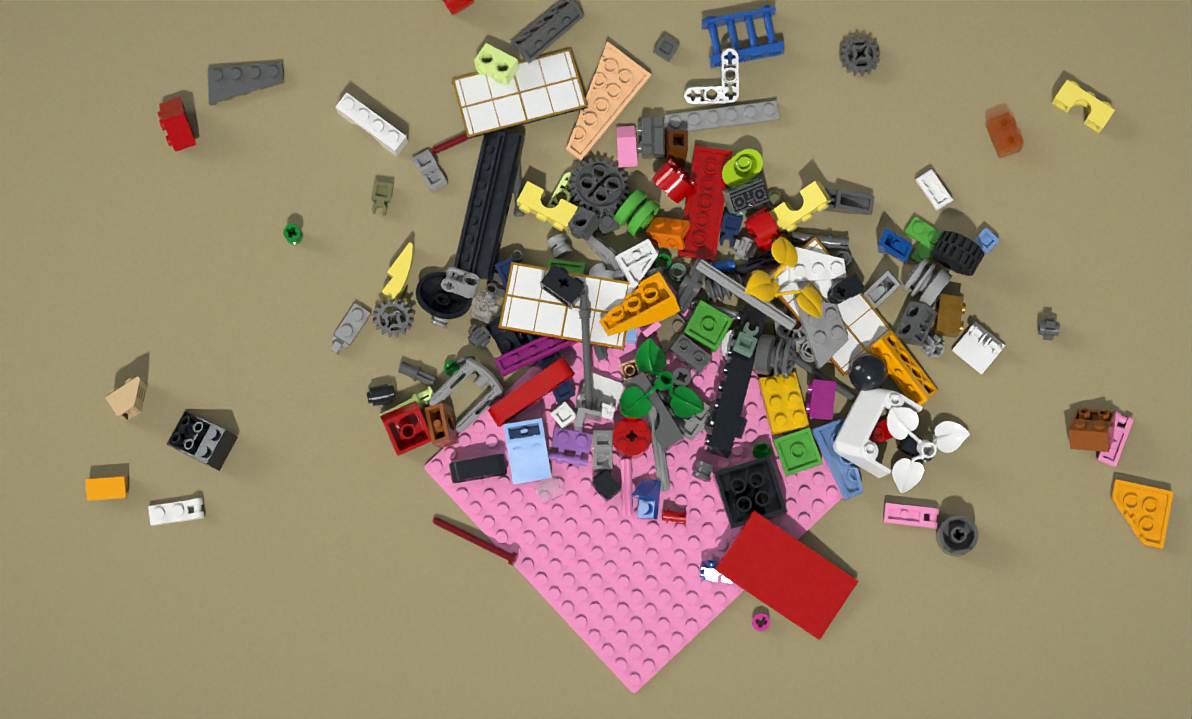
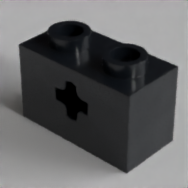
(567, 295)

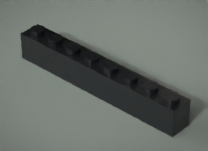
(733, 388)

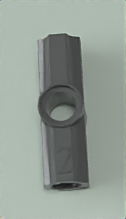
(690, 287)

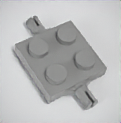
(695, 423)

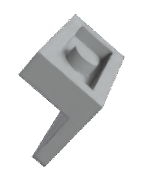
(584, 414)

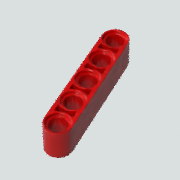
(531, 392)

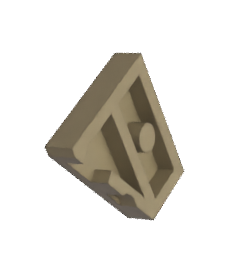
(670, 331)

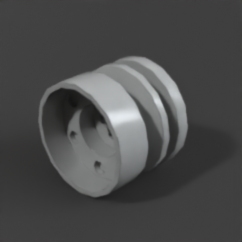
(927, 282)

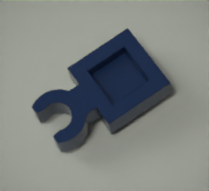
(731, 227)

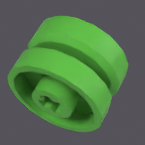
(637, 212)

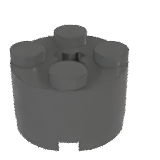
(963, 526)

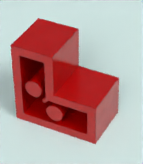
(175, 121)

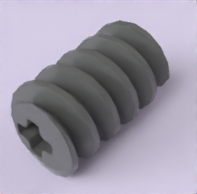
(716, 290)

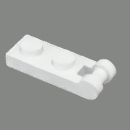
(175, 512)

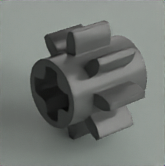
(1048, 328)
(479, 336)

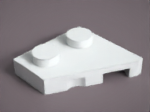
(637, 261)

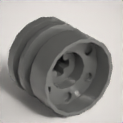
(770, 355)

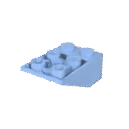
(527, 451)

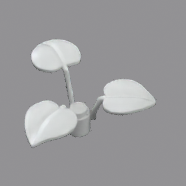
(900, 424)

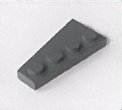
(241, 80)

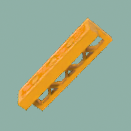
(901, 371)

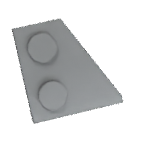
(606, 254)

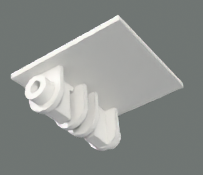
(978, 348)
(605, 395)

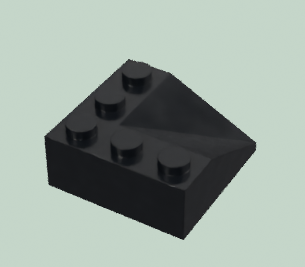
(749, 489)

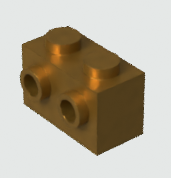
(948, 316)

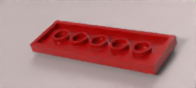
(705, 204)

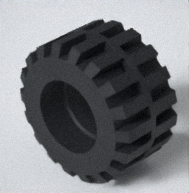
(957, 253)

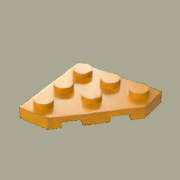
(1144, 510)

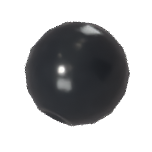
(868, 372)

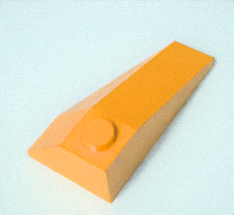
(646, 305)

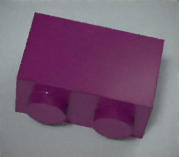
(822, 398)

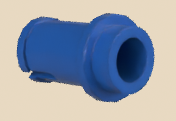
(725, 266)

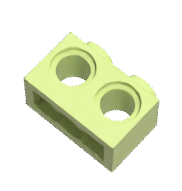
(499, 61)

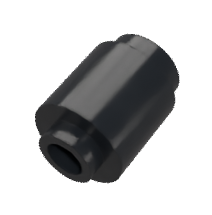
(381, 394)

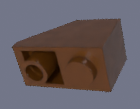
(676, 146)

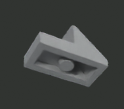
(882, 289)

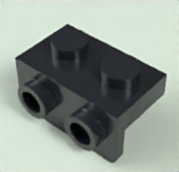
(506, 339)

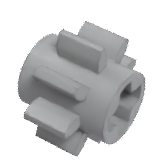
(744, 248)
(933, 346)

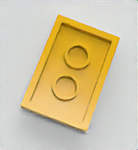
(783, 404)

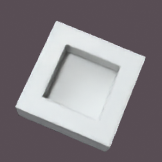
(563, 415)

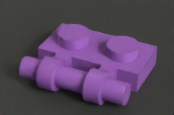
(571, 441)

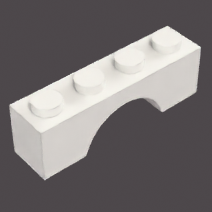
(363, 117)

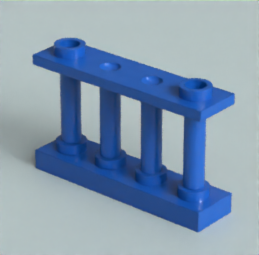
(754, 51)

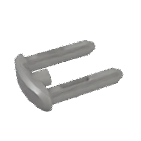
(485, 402)

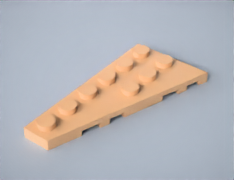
(610, 92)

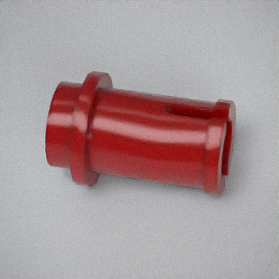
(674, 516)

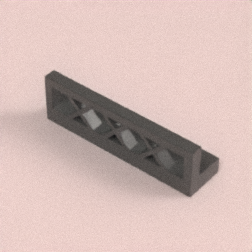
(548, 30)

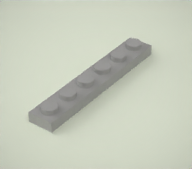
(723, 117)

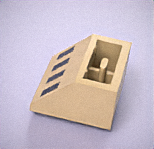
(128, 399)

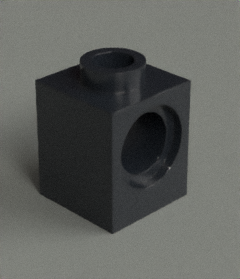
(605, 485)

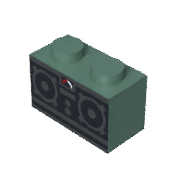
(745, 196)

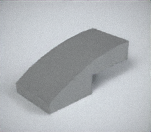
(429, 171)
(602, 451)

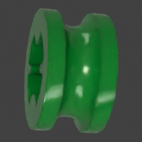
(668, 263)

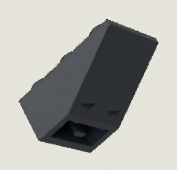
(202, 440)

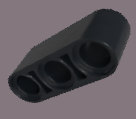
(478, 468)

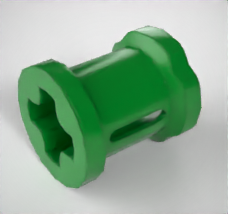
(294, 239)

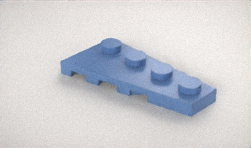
(843, 471)

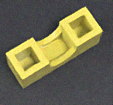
(1098, 111)
(814, 198)
(531, 199)

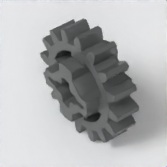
(864, 60)
(396, 324)

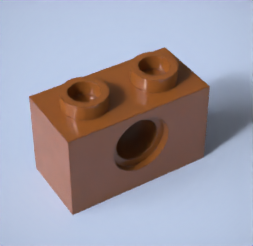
(441, 425)

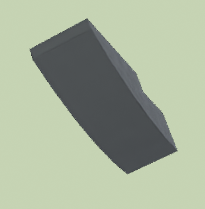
(850, 202)

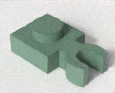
(745, 341)

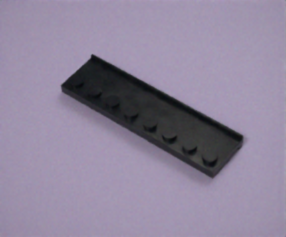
(489, 204)

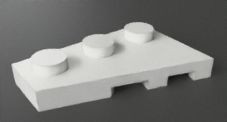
(816, 267)

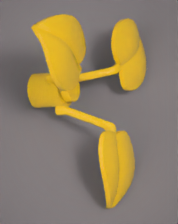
(766, 288)

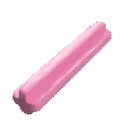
(626, 487)

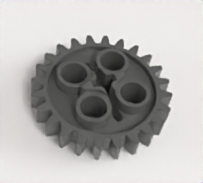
(612, 197)

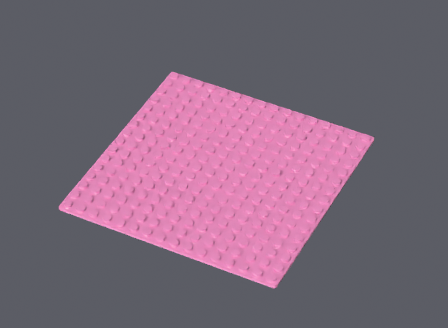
(615, 577)

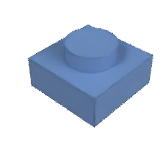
(986, 240)

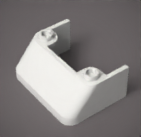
(854, 434)

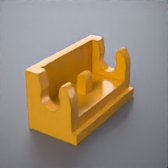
(107, 487)

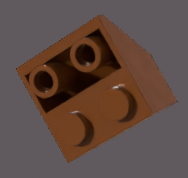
(1092, 429)

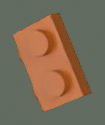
(668, 232)

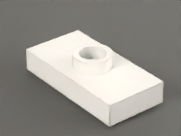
(934, 190)

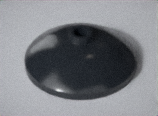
(438, 301)

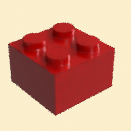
(406, 428)

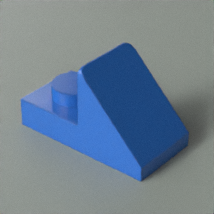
(894, 245)
(648, 495)

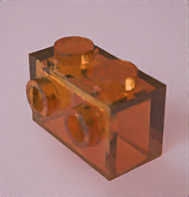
(1004, 135)

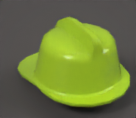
(742, 167)

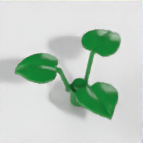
(634, 402)

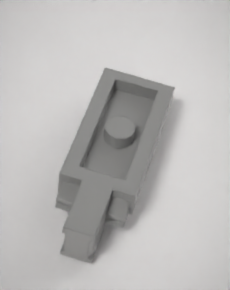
(349, 328)

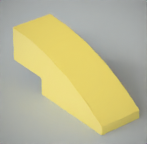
(400, 273)

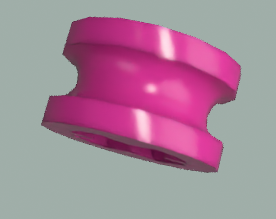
(757, 617)

